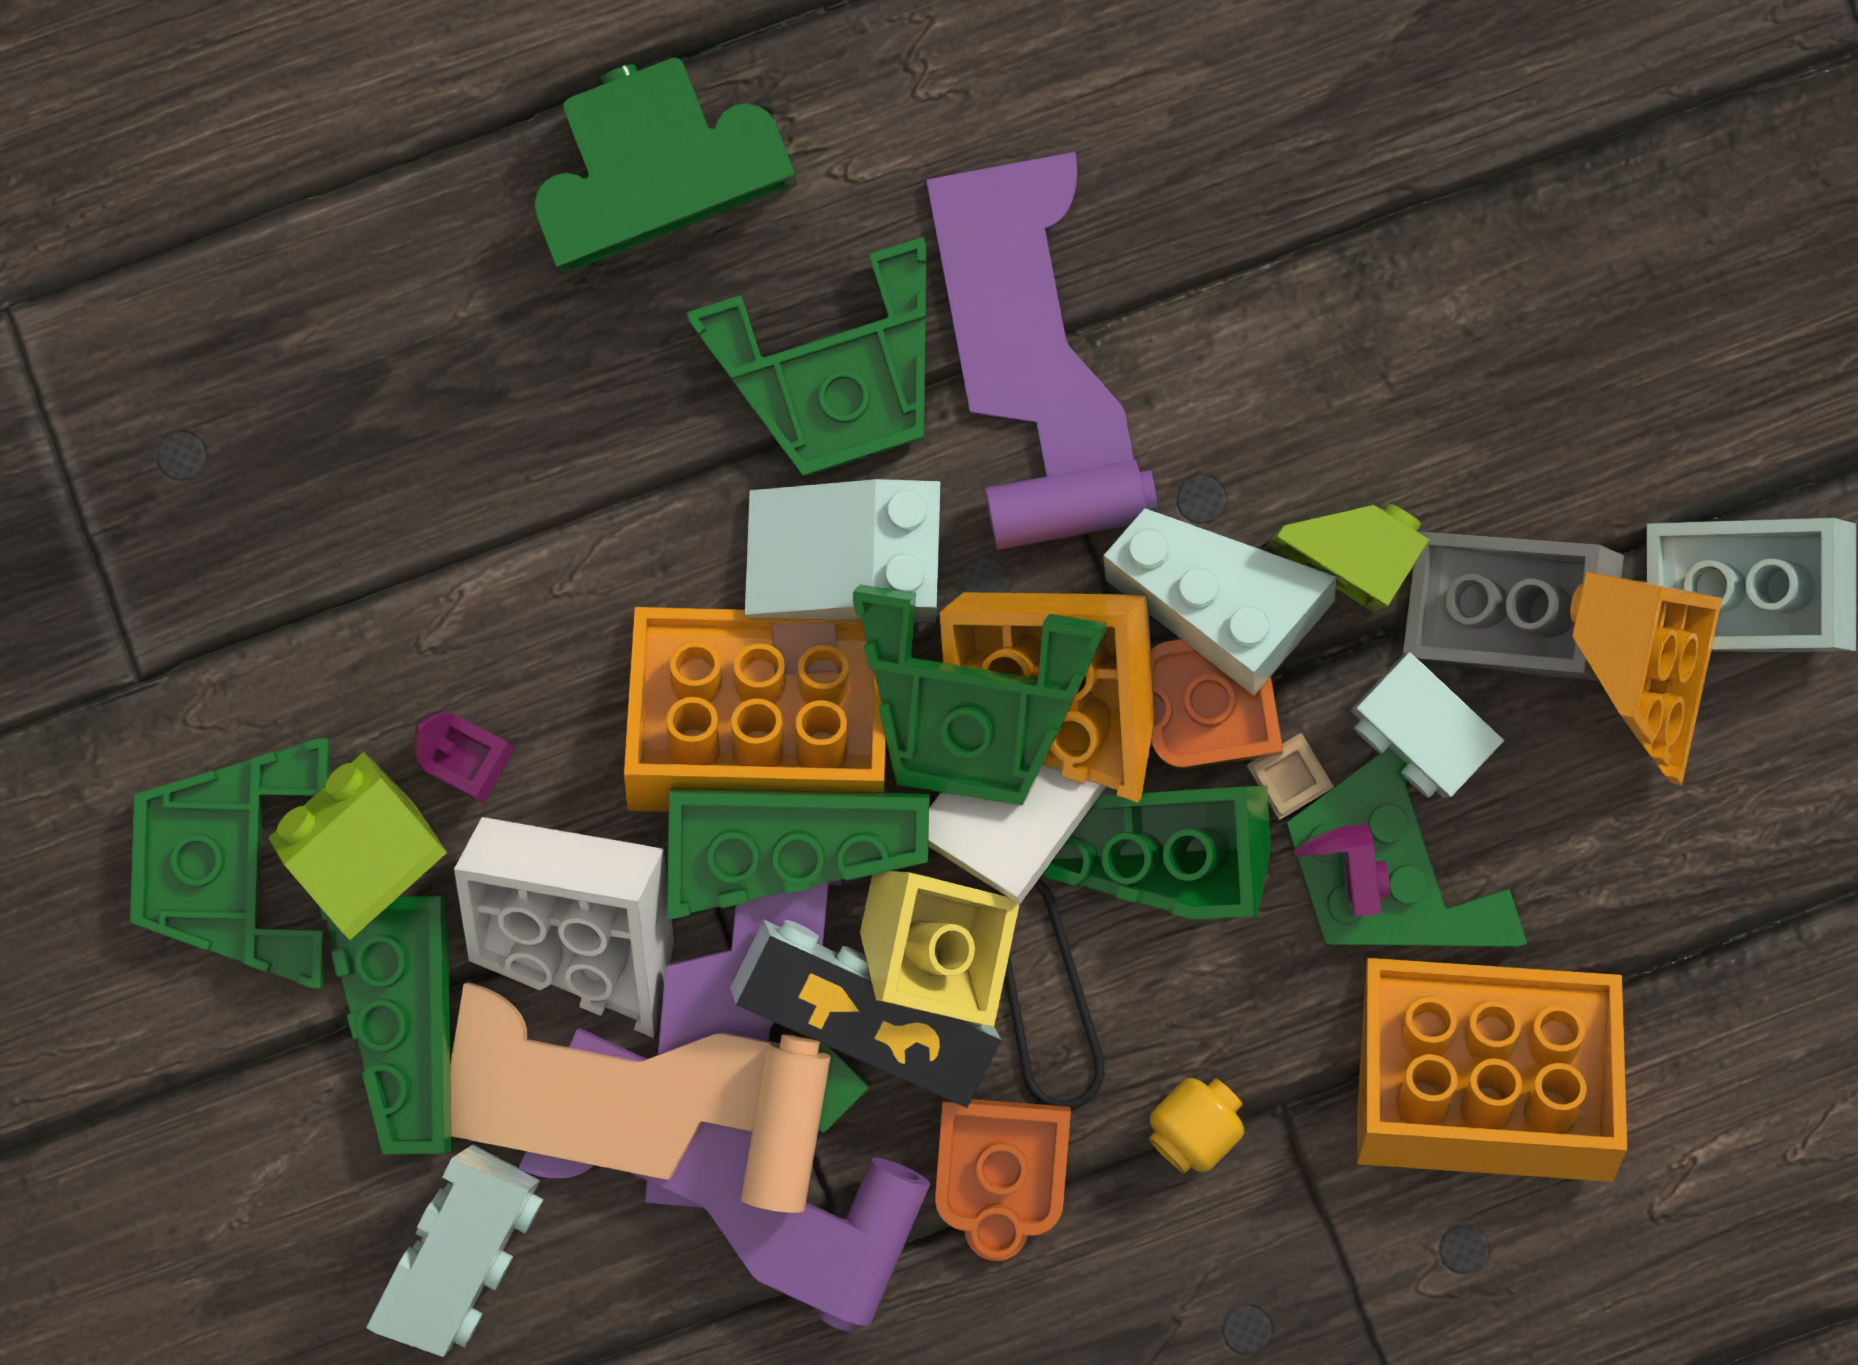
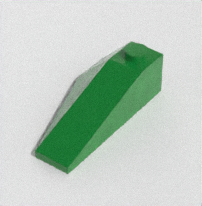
(1174, 851)

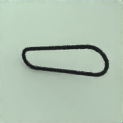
(1082, 1006)

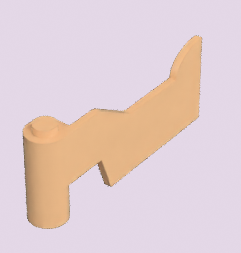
(638, 1112)

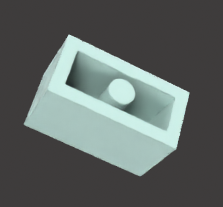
(1424, 727)

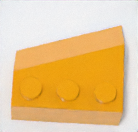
(1650, 657)
(1113, 711)

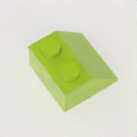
(1362, 547)
(356, 844)

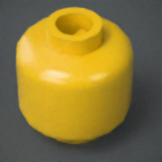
(1196, 1124)

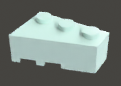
(1220, 594)

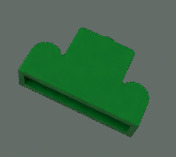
(654, 165)

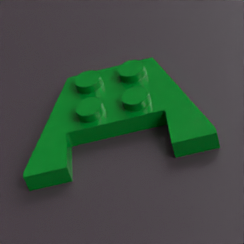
(842, 392)
(968, 725)
(202, 861)
(1415, 907)

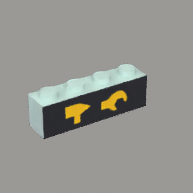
(835, 1003)

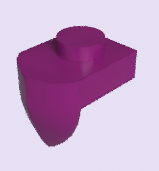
(460, 754)
(1364, 877)

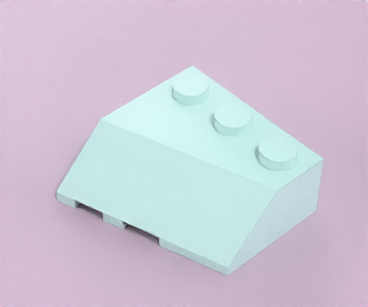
(459, 1252)

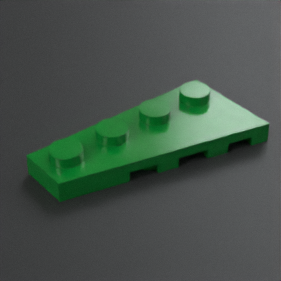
(772, 842)
(401, 1018)

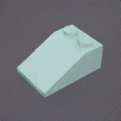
(826, 539)
(1778, 580)

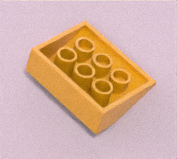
(720, 718)
(1492, 1070)

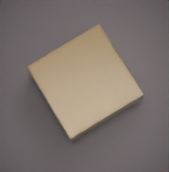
(1290, 777)

